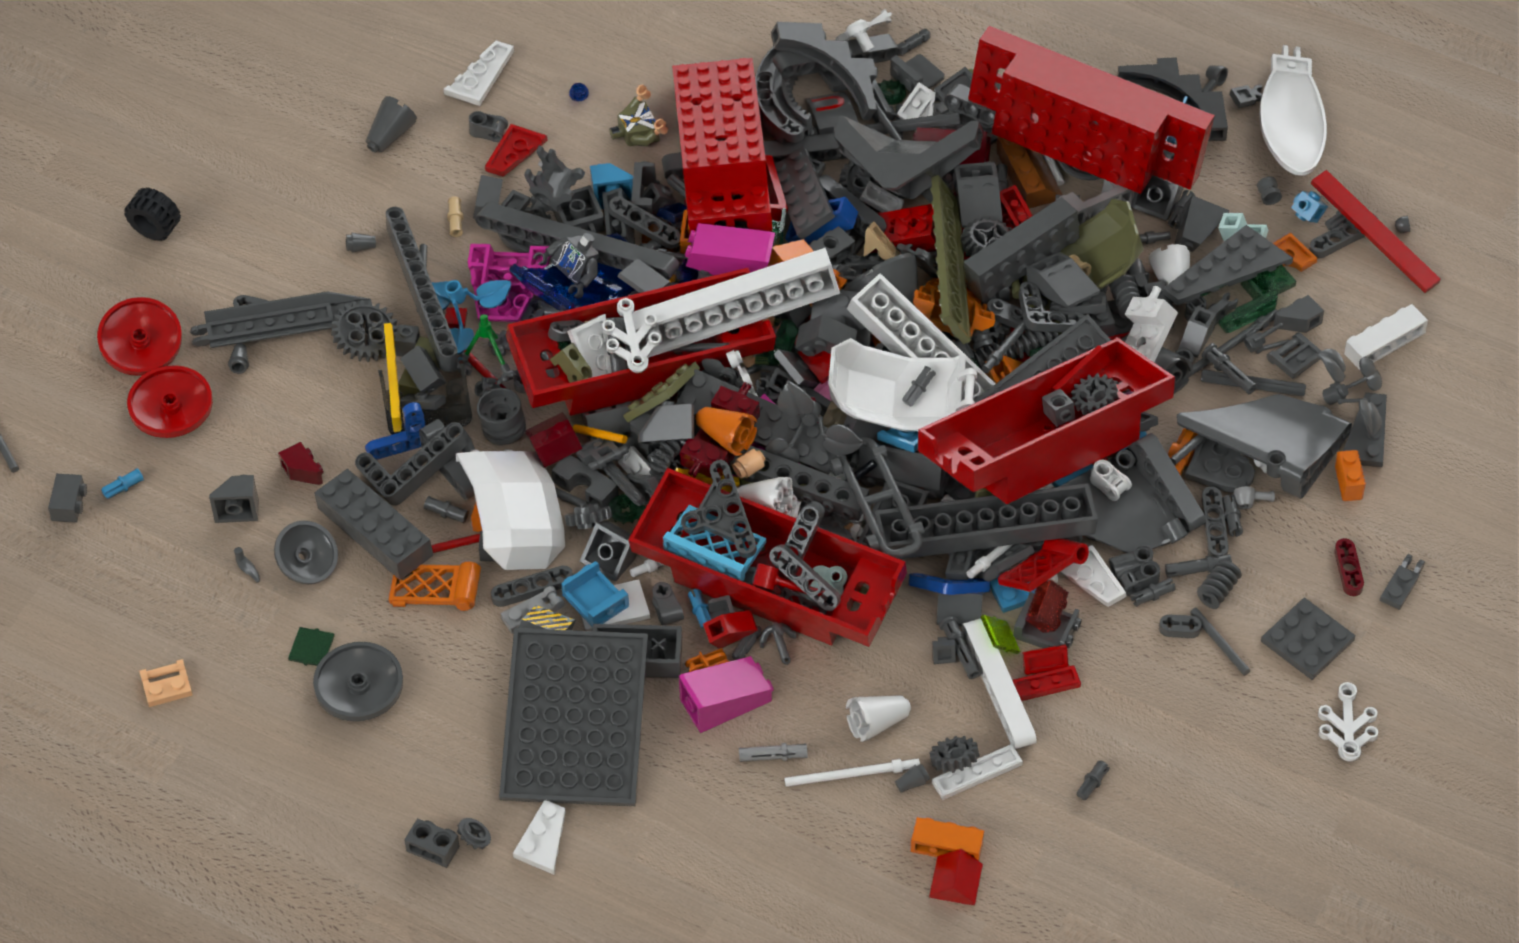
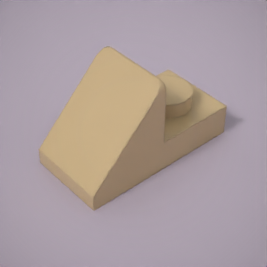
(877, 239)

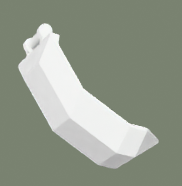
(873, 382)
(515, 507)

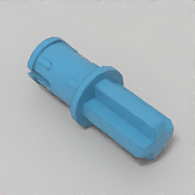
(122, 483)
(699, 608)

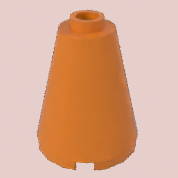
(728, 428)

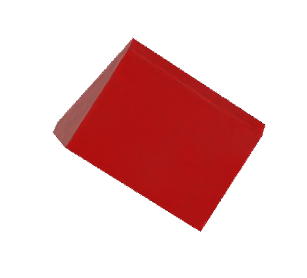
(956, 878)

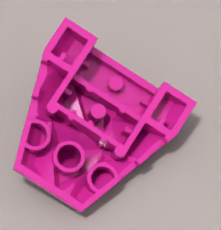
(490, 266)

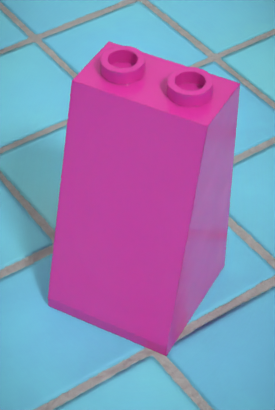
(728, 249)
(723, 692)

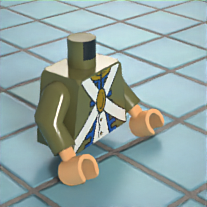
(637, 122)

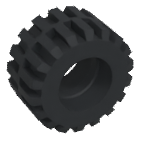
(152, 214)

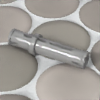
(773, 752)

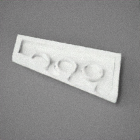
(481, 75)

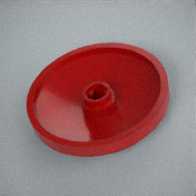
(139, 336)
(169, 401)

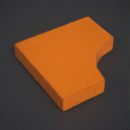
(1302, 256)

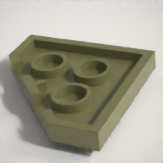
(661, 391)

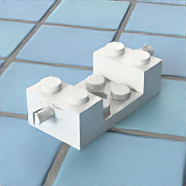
(1151, 323)

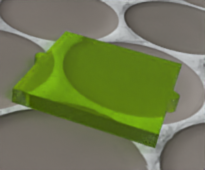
(1000, 634)

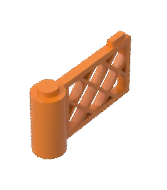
(462, 590)

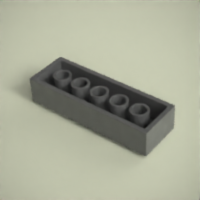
(1027, 243)
(373, 524)

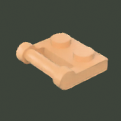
(166, 689)

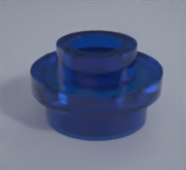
(578, 92)

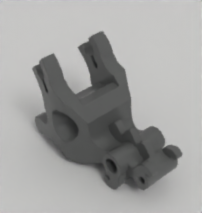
(551, 184)

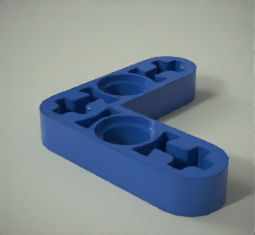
(407, 440)
(947, 586)

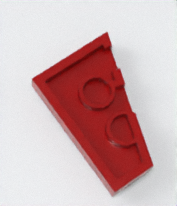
(513, 149)

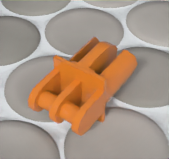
(707, 660)

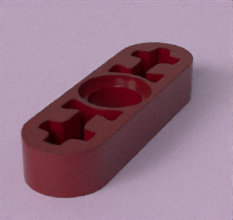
(1345, 575)

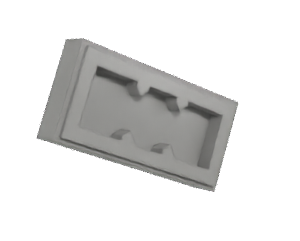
(880, 198)

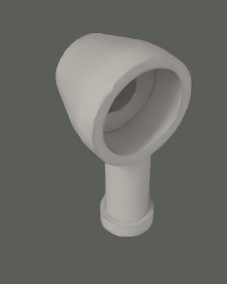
(1246, 495)

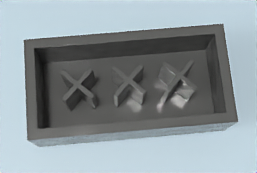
(663, 648)

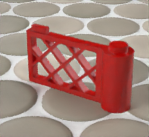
(1037, 570)

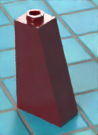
(933, 134)

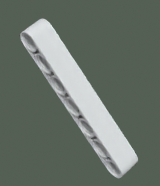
(999, 685)

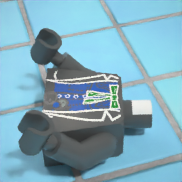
(575, 259)

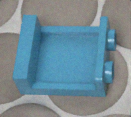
(594, 595)

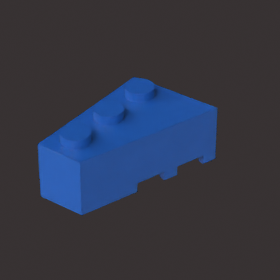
(845, 218)

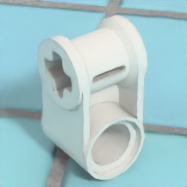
(1112, 483)

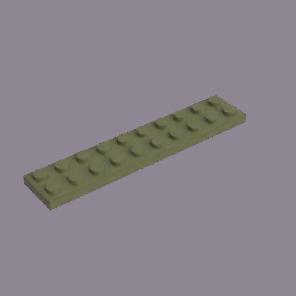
(950, 260)

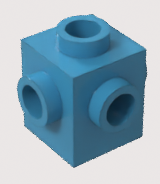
(1309, 206)

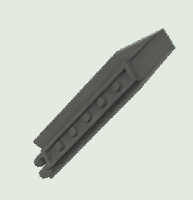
(271, 319)

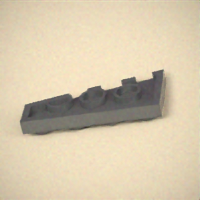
(1370, 449)

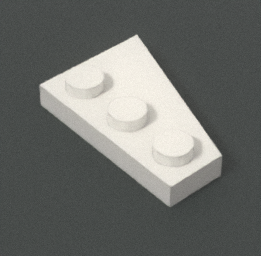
(1096, 579)

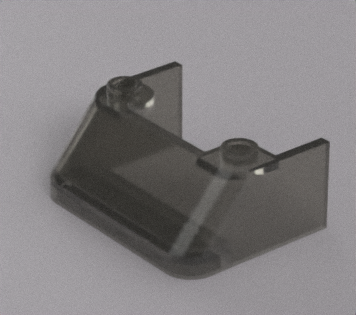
(456, 408)

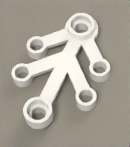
(632, 337)
(735, 360)
(1347, 725)

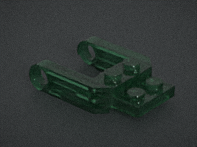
(1264, 292)

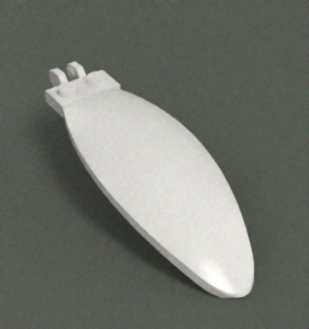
(1293, 113)

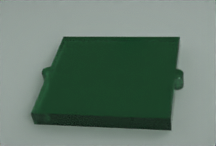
(310, 646)

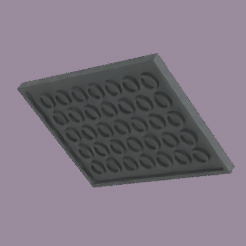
(574, 717)

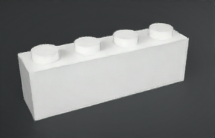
(1386, 336)

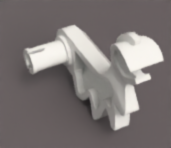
(859, 28)

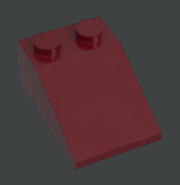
(553, 439)

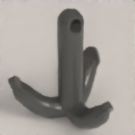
(778, 631)

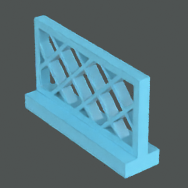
(706, 555)

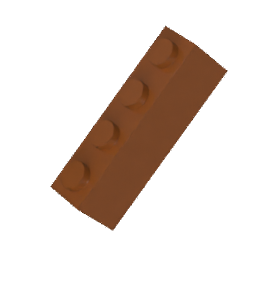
(1028, 172)

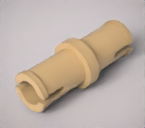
(455, 216)

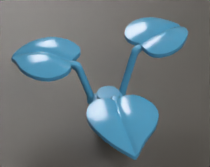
(490, 295)

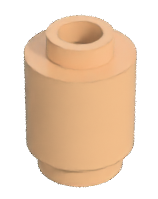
(749, 463)

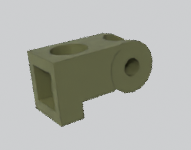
(572, 363)

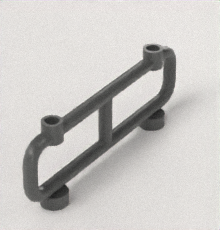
(876, 540)

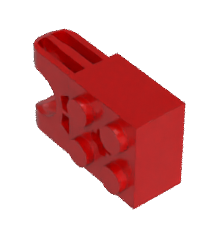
(911, 226)

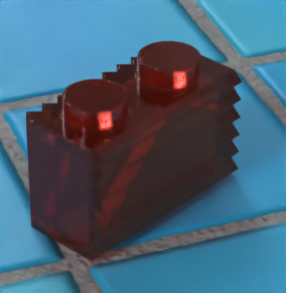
(1047, 606)

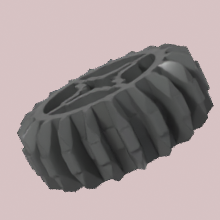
(981, 234)
(667, 457)

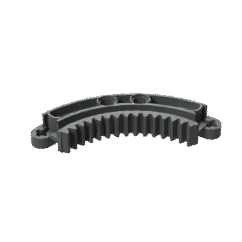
(777, 105)

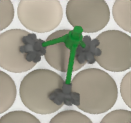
(497, 343)

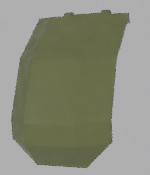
(1106, 242)

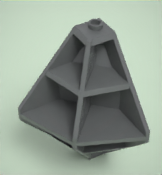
(905, 164)

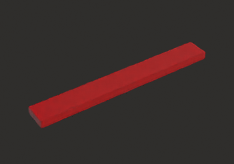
(1375, 231)

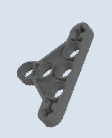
(725, 522)

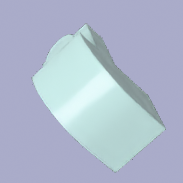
(1234, 222)

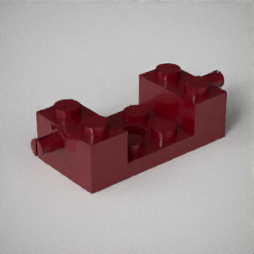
(703, 450)

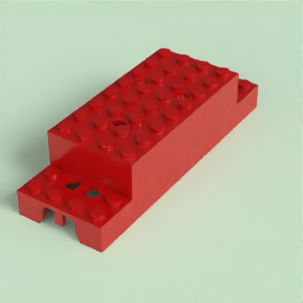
(714, 104)
(1052, 108)
(530, 338)
(1017, 449)
(861, 563)

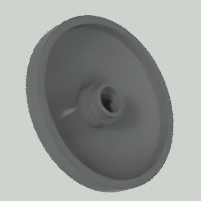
(358, 681)

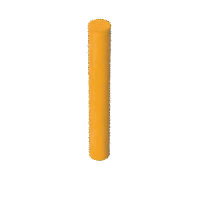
(600, 433)

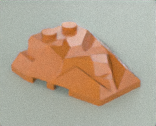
(927, 302)

